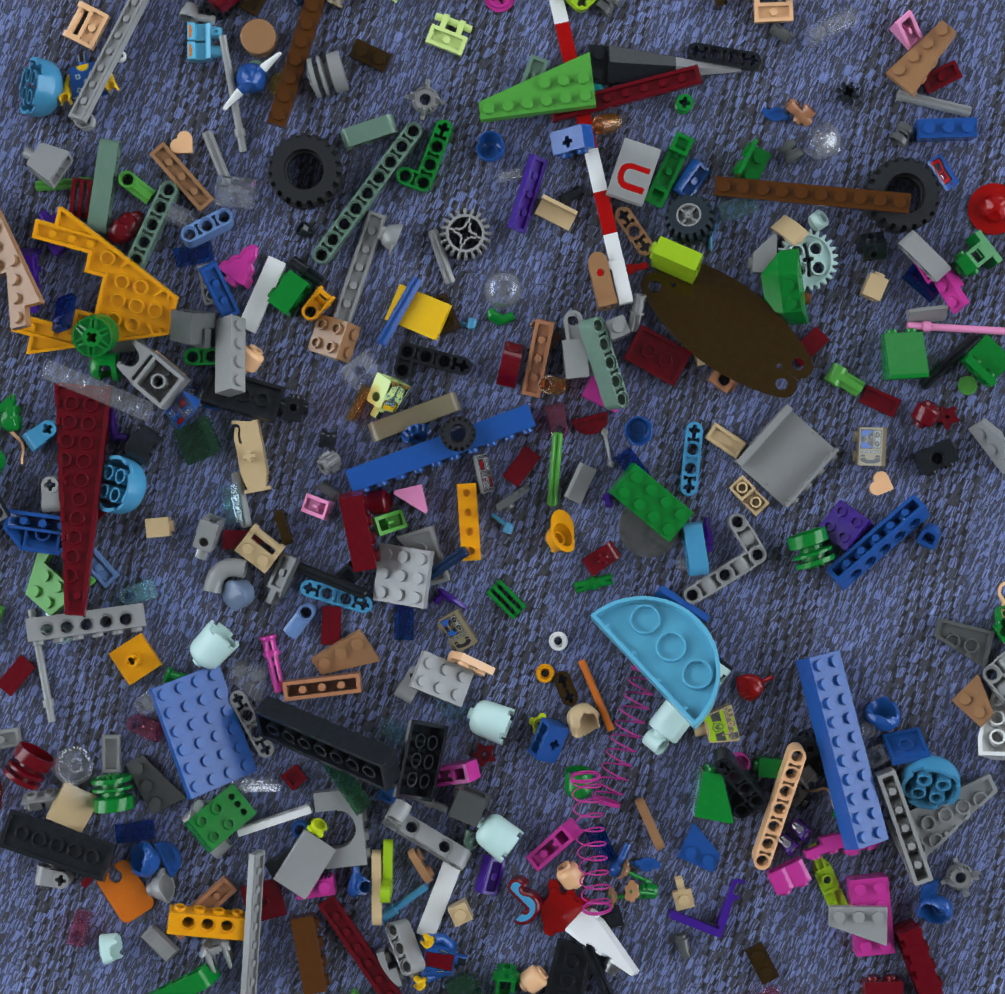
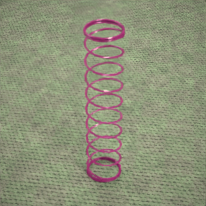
(613, 803)
(592, 902)

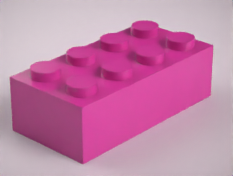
(871, 890)

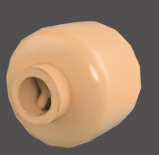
(253, 358)
(569, 875)
(533, 979)

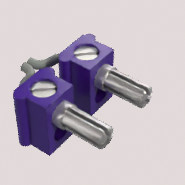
(801, 830)

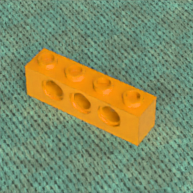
(469, 520)
(198, 928)

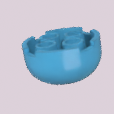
(48, 84)
(129, 486)
(931, 780)

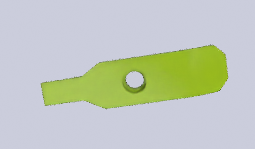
(831, 891)

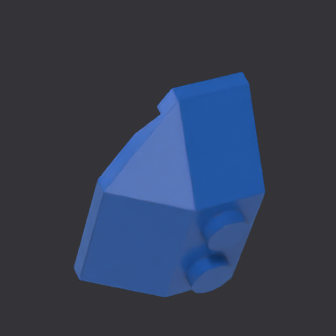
(35, 531)

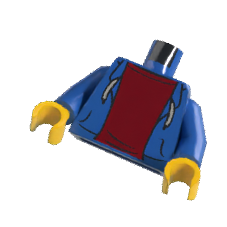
(439, 958)

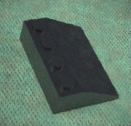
(420, 760)

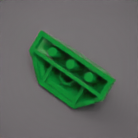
(784, 287)

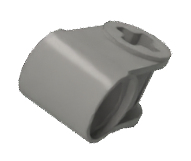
(50, 495)
(403, 691)
(49, 876)

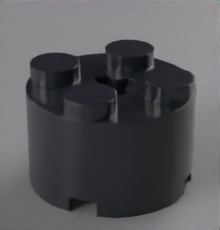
(141, 444)

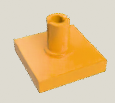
(135, 659)

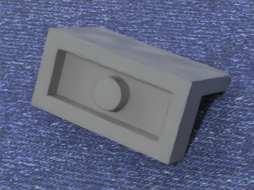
(579, 483)

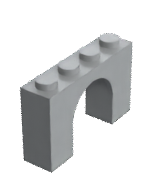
(356, 850)

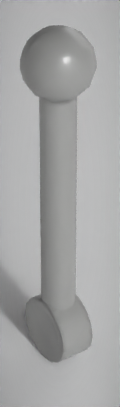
(610, 463)

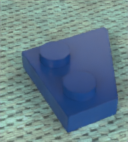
(698, 849)

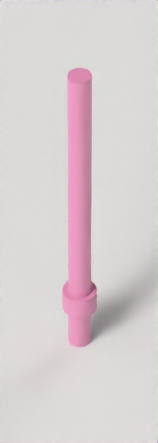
(927, 326)

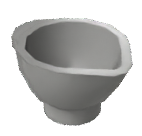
(389, 236)
(161, 886)

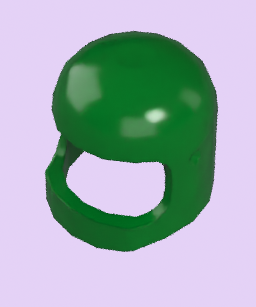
(106, 359)
(581, 793)

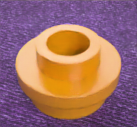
(549, 677)

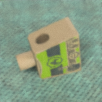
(719, 725)

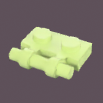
(448, 40)

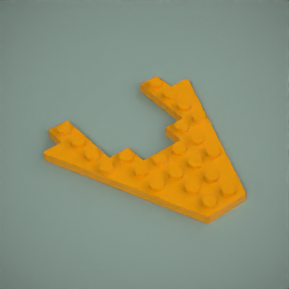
(126, 292)

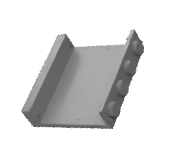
(786, 456)

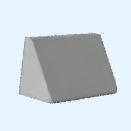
(930, 313)

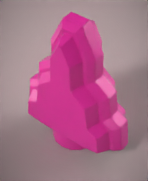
(240, 267)

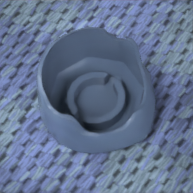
(238, 593)

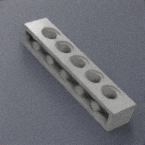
(35, 625)
(903, 826)

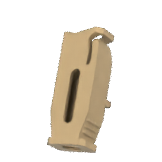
(251, 455)

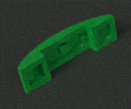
(669, 170)

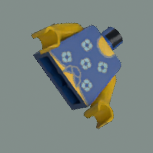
(77, 77)

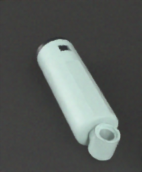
(669, 724)

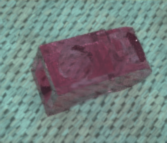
(79, 928)

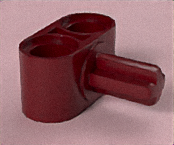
(601, 558)

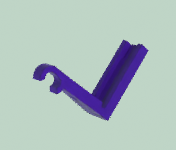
(721, 918)

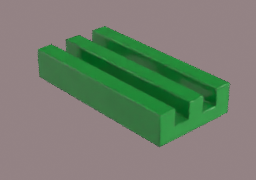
(495, 587)

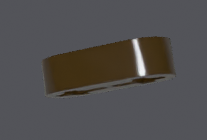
(283, 527)
(561, 690)

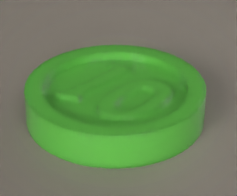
(967, 385)

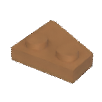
(974, 702)

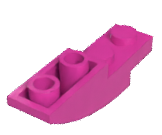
(950, 289)
(830, 843)

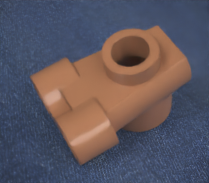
(802, 114)

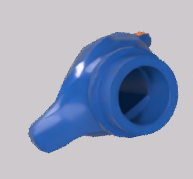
(358, 884)

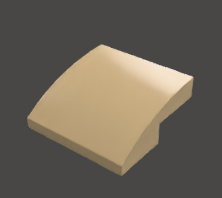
(72, 807)

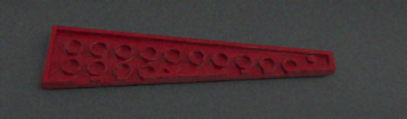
(81, 458)

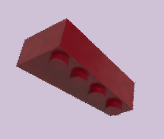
(358, 530)
(917, 957)

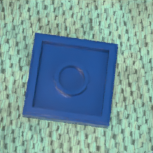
(905, 746)

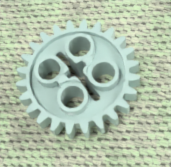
(823, 258)

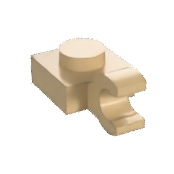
(682, 896)

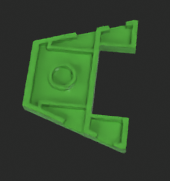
(47, 585)

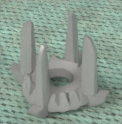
(418, 106)
(963, 886)
(209, 951)

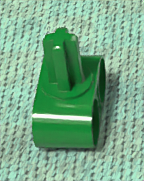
(203, 354)

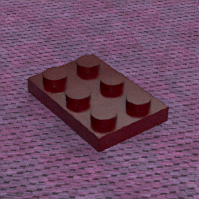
(657, 355)

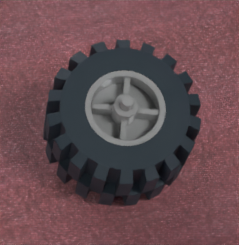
(690, 220)

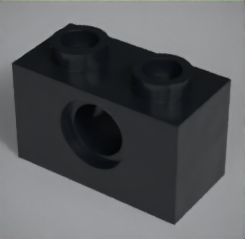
(947, 456)

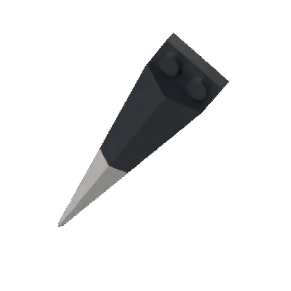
(622, 65)

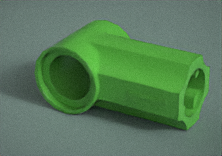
(138, 187)
(839, 377)

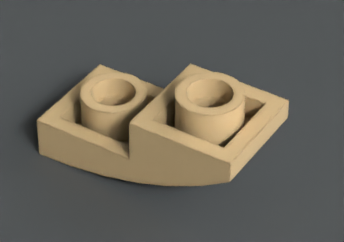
(790, 230)
(749, 496)

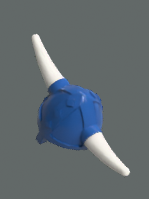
(251, 79)

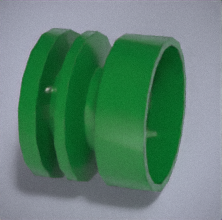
(105, 329)
(810, 548)
(112, 792)

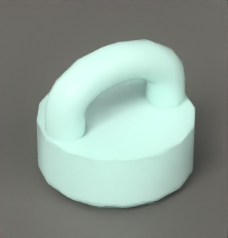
(818, 220)

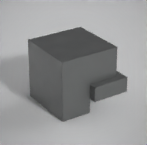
(192, 327)
(468, 804)

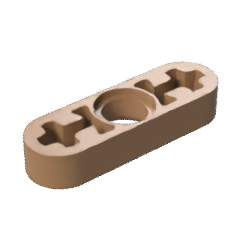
(646, 240)
(649, 823)

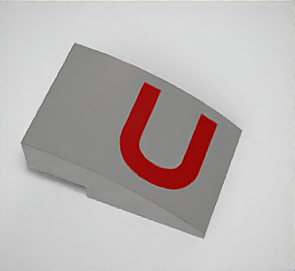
(633, 172)

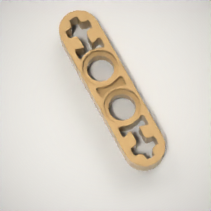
(376, 883)

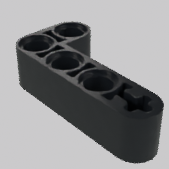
(433, 363)
(749, 791)

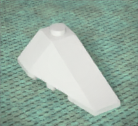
(992, 734)
(596, 932)

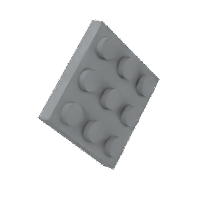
(403, 575)

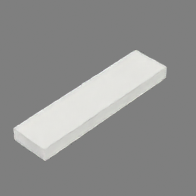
(258, 301)
(275, 819)
(438, 899)

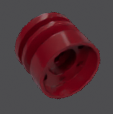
(28, 765)

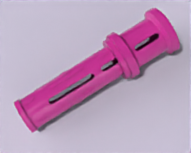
(269, 653)

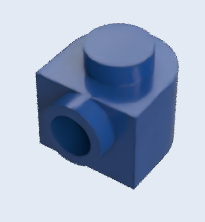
(929, 536)

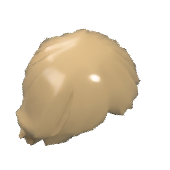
(582, 720)

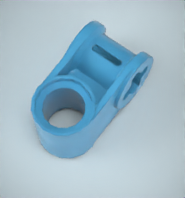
(39, 436)

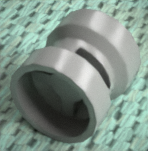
(89, 126)

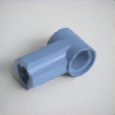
(299, 621)

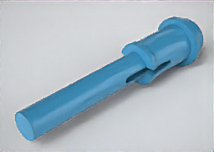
(393, 909)

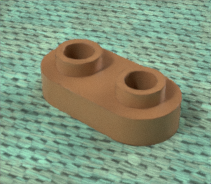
(417, 857)

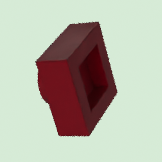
(294, 777)

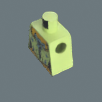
(386, 394)

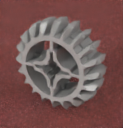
(474, 237)

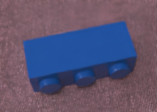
(945, 129)

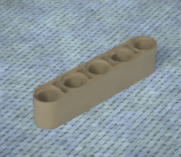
(420, 413)

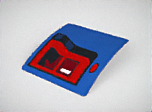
(943, 172)

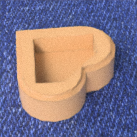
(183, 143)
(880, 484)

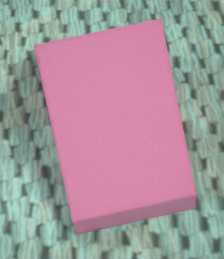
(907, 30)
(414, 496)
(317, 506)

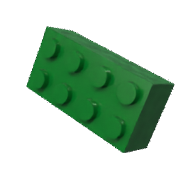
(650, 502)

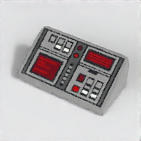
(483, 473)

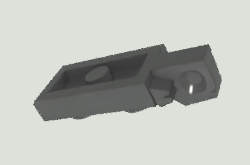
(281, 578)

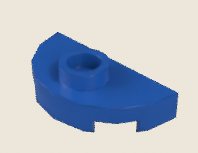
(169, 856)

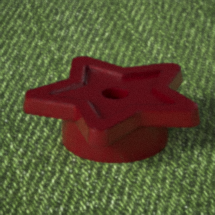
(952, 417)
(484, 759)

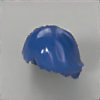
(883, 714)
(144, 859)
(935, 909)

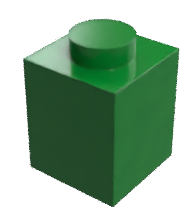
(767, 766)

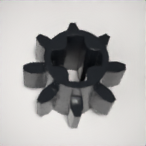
(848, 88)

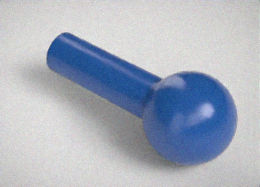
(616, 867)

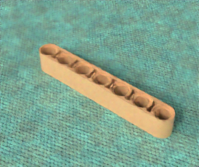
(778, 797)

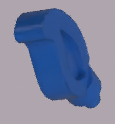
(775, 114)
(646, 864)
(929, 889)

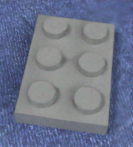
(441, 678)

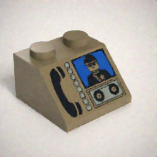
(870, 446)
(458, 630)

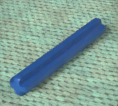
(399, 311)

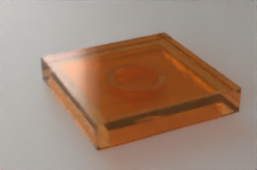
(358, 404)

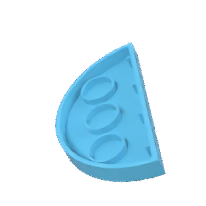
(668, 649)

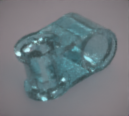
(142, 592)

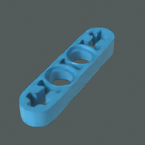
(687, 458)
(335, 599)

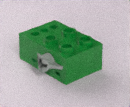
(219, 818)

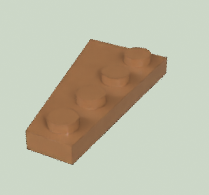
(916, 64)

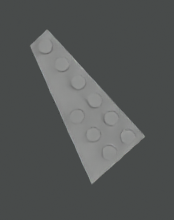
(939, 824)

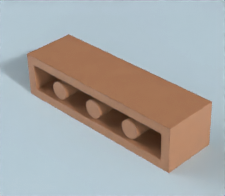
(322, 686)

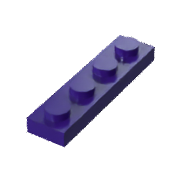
(527, 193)

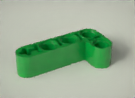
(430, 155)
(190, 983)

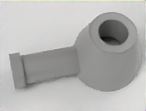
(191, 9)

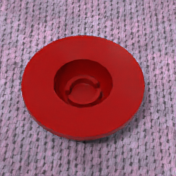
(987, 209)

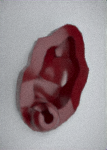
(125, 227)

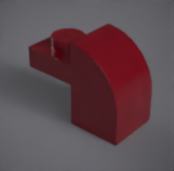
(510, 364)

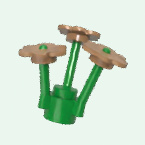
(633, 890)

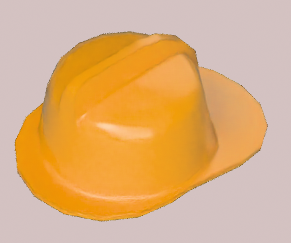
(561, 533)

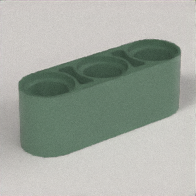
(369, 132)

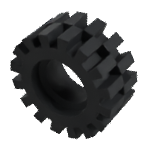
(449, 425)

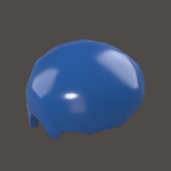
(490, 146)
(638, 430)

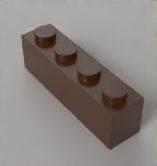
(309, 953)

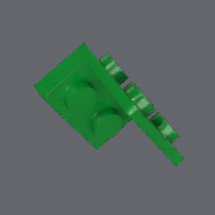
(752, 163)
(985, 361)

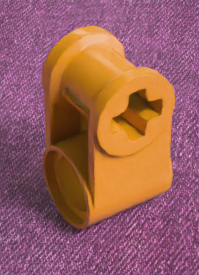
(318, 303)

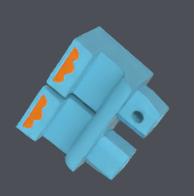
(200, 43)

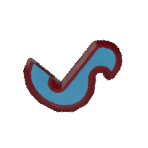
(527, 897)

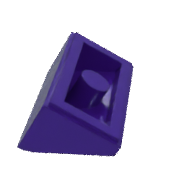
(489, 875)

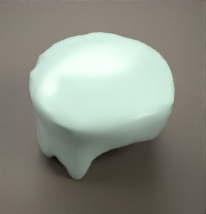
(110, 947)

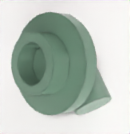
(469, 840)

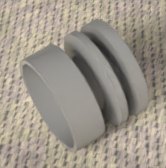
(327, 74)

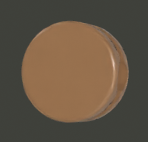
(258, 38)

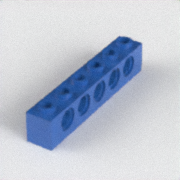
(878, 542)

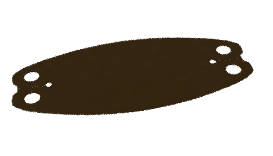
(729, 329)

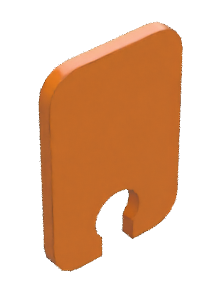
(128, 895)

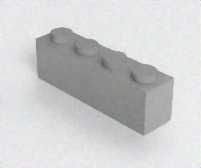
(230, 355)

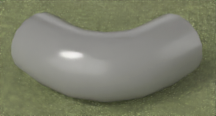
(222, 570)

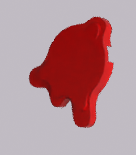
(560, 908)

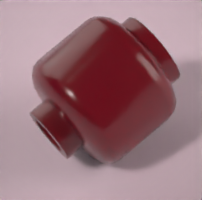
(925, 414)
(379, 502)

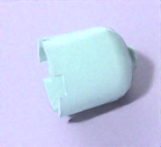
(212, 646)
(490, 720)
(497, 835)

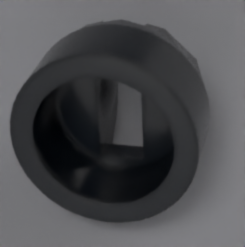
(303, 229)

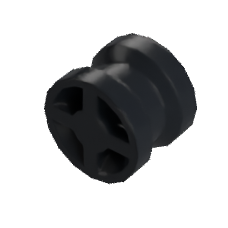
(328, 439)

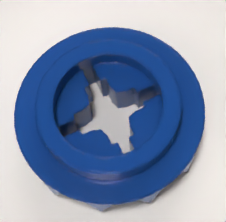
(416, 433)

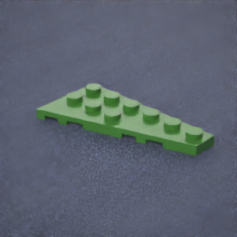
(554, 91)

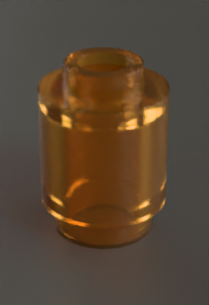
(606, 123)
(552, 385)

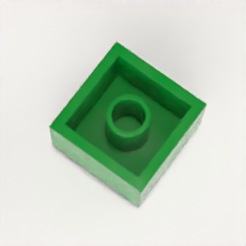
(289, 293)

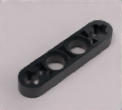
(724, 52)

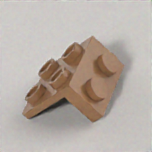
(334, 338)

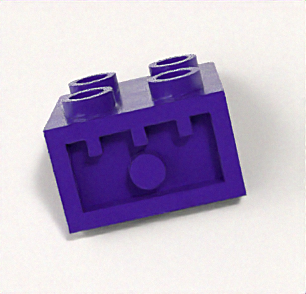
(846, 525)

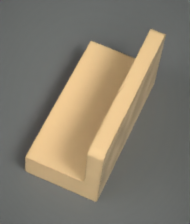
(556, 212)

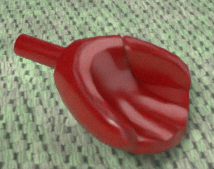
(751, 685)

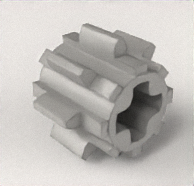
(329, 462)

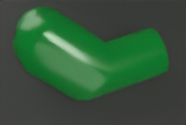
(499, 319)

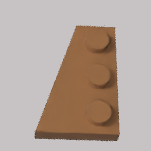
(346, 653)

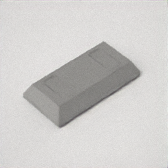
(111, 753)
(160, 943)

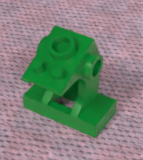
(966, 265)
(506, 973)

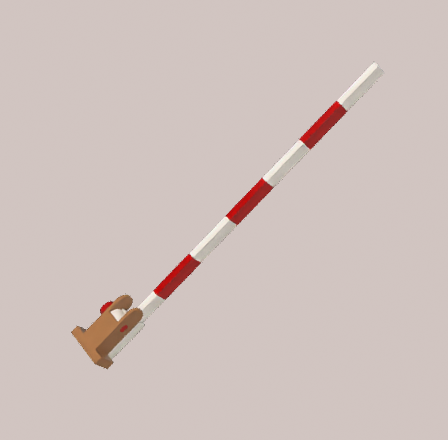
(599, 268)

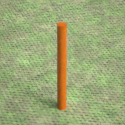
(596, 695)

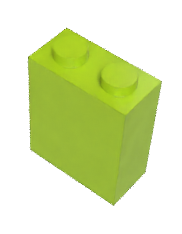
(675, 259)

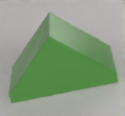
(389, 522)

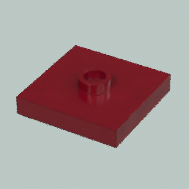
(272, 900)

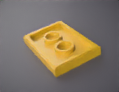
(424, 314)

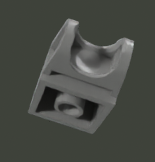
(573, 350)
(149, 371)

